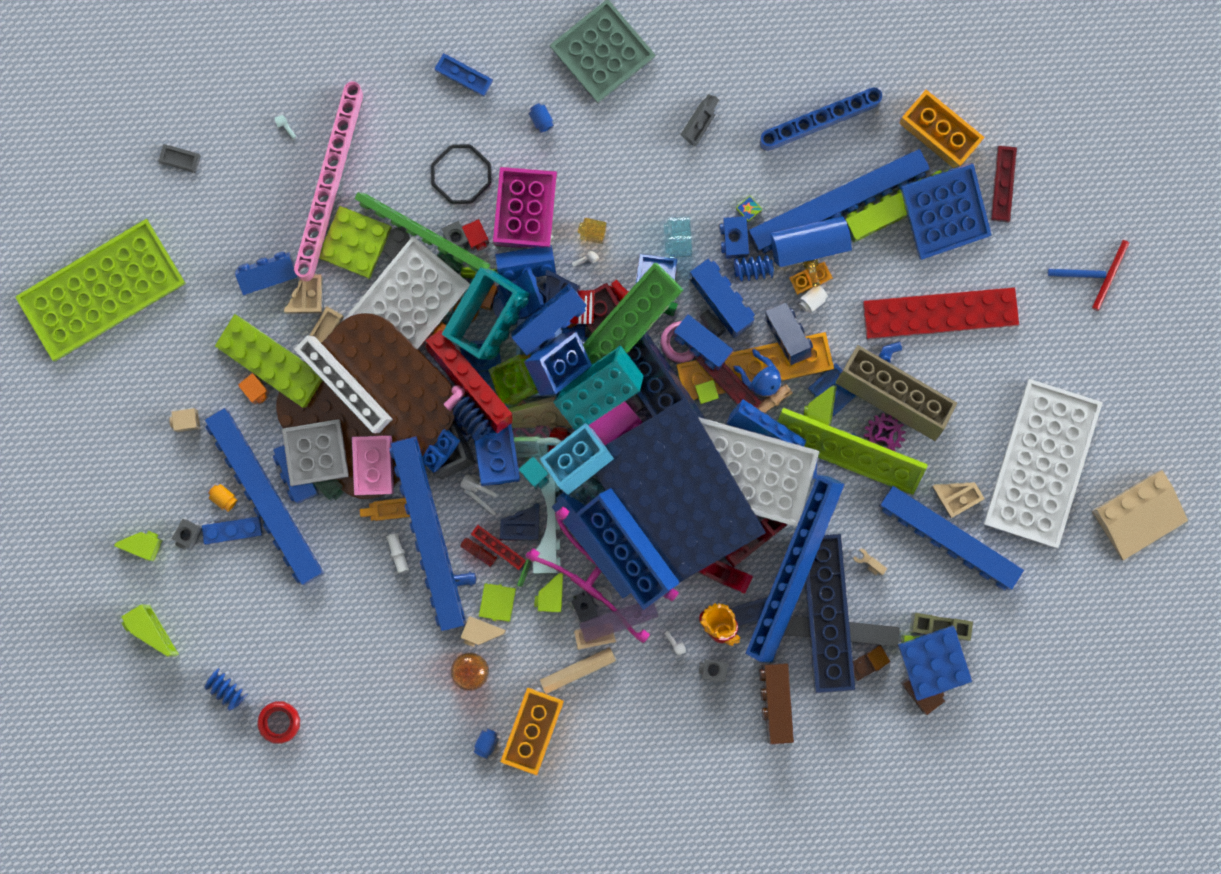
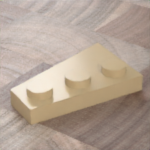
(538, 414)

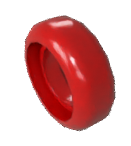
(263, 722)

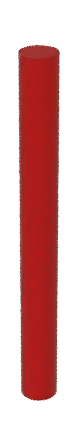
(1110, 275)

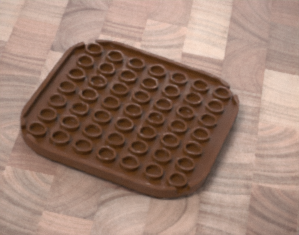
(392, 374)

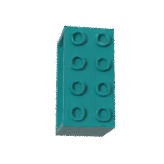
(470, 305)
(599, 389)

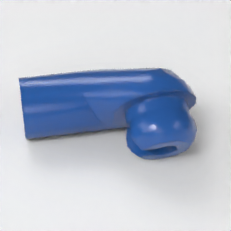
(888, 350)

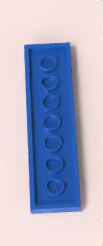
(495, 450)

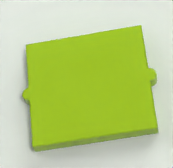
(497, 602)

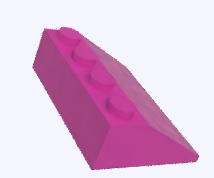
(524, 208)

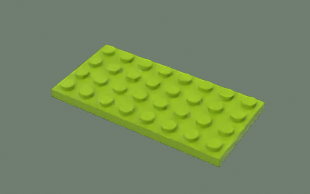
(100, 290)

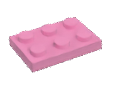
(372, 465)

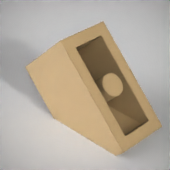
(480, 632)

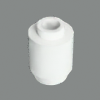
(813, 299)

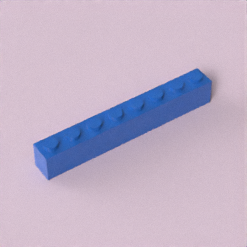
(951, 538)

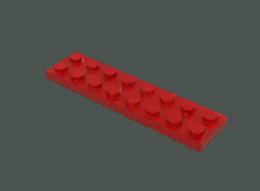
(940, 313)

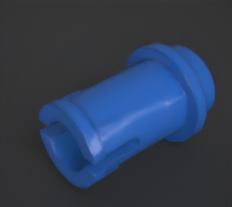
(466, 579)

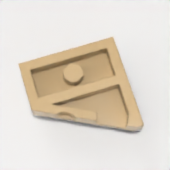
(306, 297)
(958, 496)

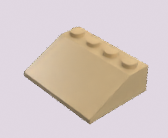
(1141, 514)

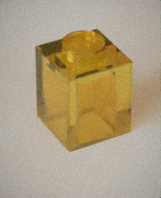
(592, 230)

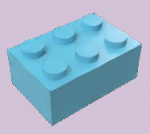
(576, 458)

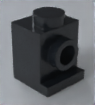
(587, 614)

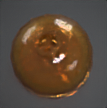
(479, 673)

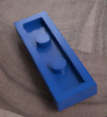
(463, 75)
(232, 530)

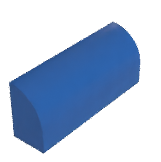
(811, 241)

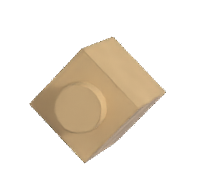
(185, 420)

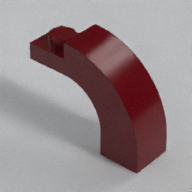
(770, 526)
(727, 576)

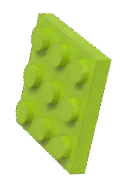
(354, 242)

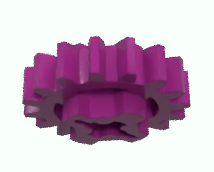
(879, 423)

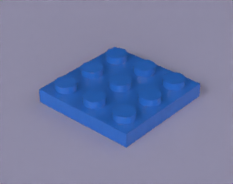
(935, 663)

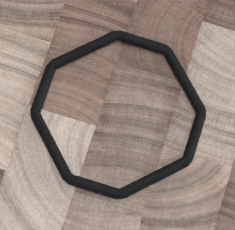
(442, 192)

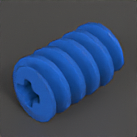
(753, 268)
(224, 690)

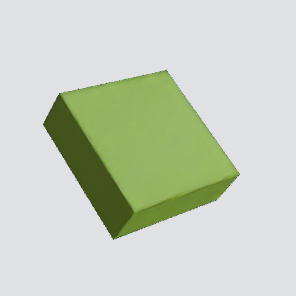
(706, 392)

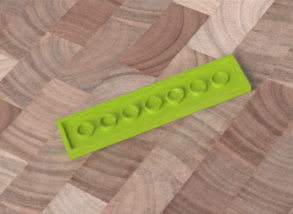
(856, 453)

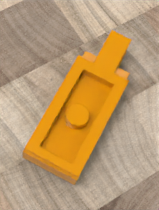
(385, 510)

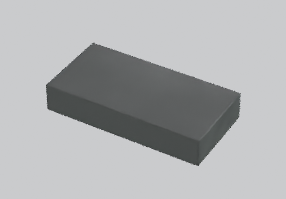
(179, 158)

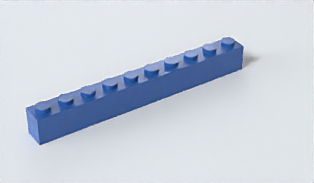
(844, 198)
(264, 496)
(428, 533)
(795, 568)

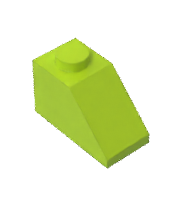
(822, 406)
(141, 544)
(550, 596)

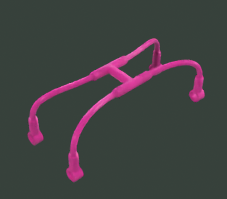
(586, 585)

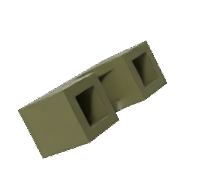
(928, 624)

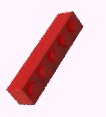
(498, 547)

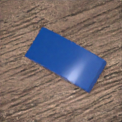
(439, 452)

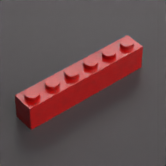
(466, 376)

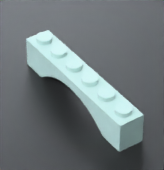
(549, 543)

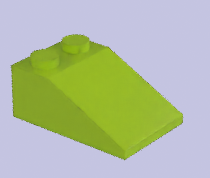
(146, 626)

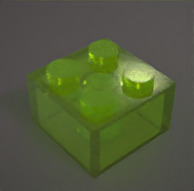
(513, 380)

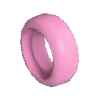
(667, 349)

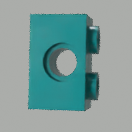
(535, 473)

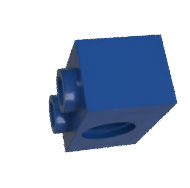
(736, 226)

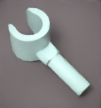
(282, 121)

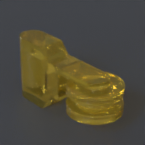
(811, 266)

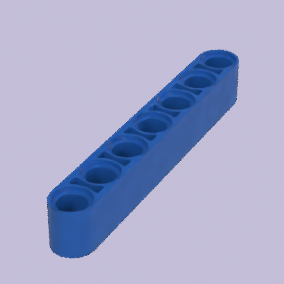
(829, 115)

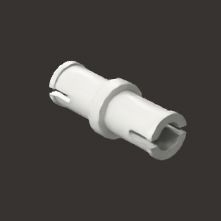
(397, 553)

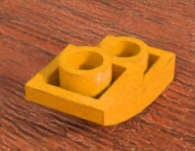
(802, 280)

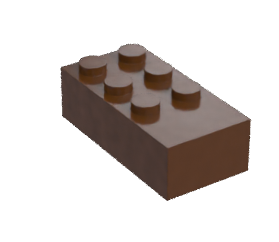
(777, 703)

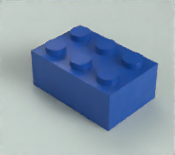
(558, 363)

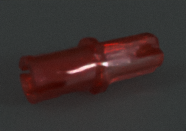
(478, 551)

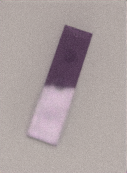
(617, 621)

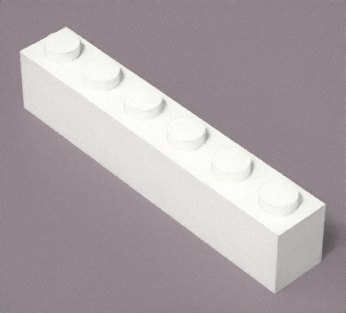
(343, 384)

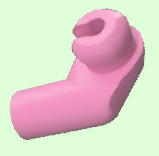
(458, 394)

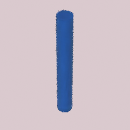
(1076, 273)

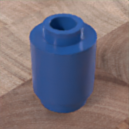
(541, 117)
(486, 743)

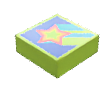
(749, 208)

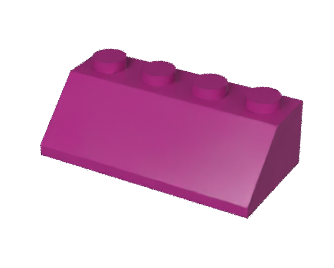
(615, 423)

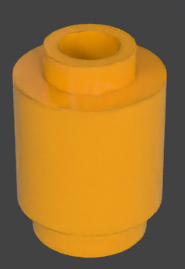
(222, 497)

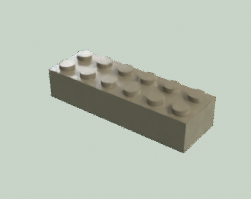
(896, 393)

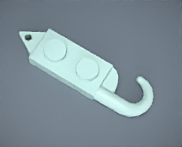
(533, 446)

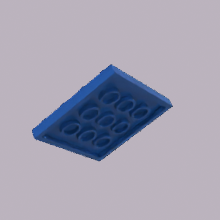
(946, 211)

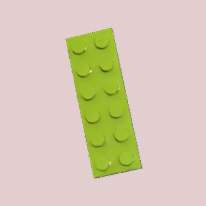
(269, 360)

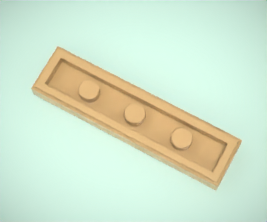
(577, 670)

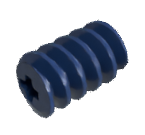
(470, 418)

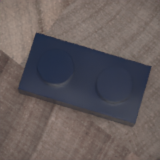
(749, 611)

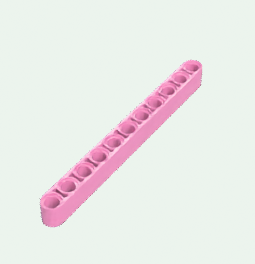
(329, 189)

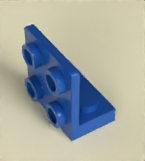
(528, 283)

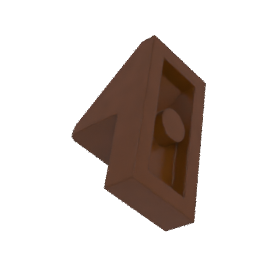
(870, 662)

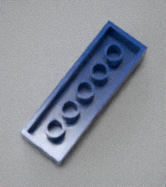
(627, 548)

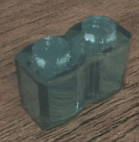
(679, 237)

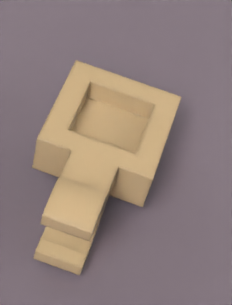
(874, 566)

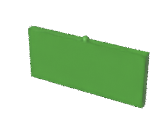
(524, 573)

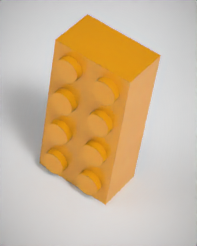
(941, 129)
(532, 731)

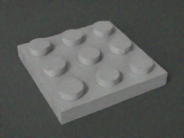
(315, 452)

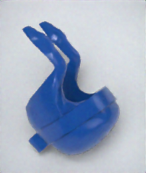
(766, 381)

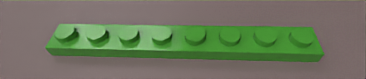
(415, 228)

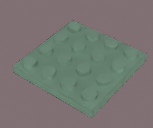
(602, 51)

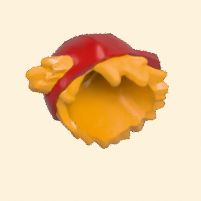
(720, 624)

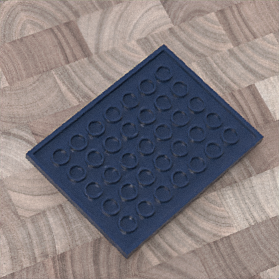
(680, 491)

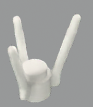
(471, 483)

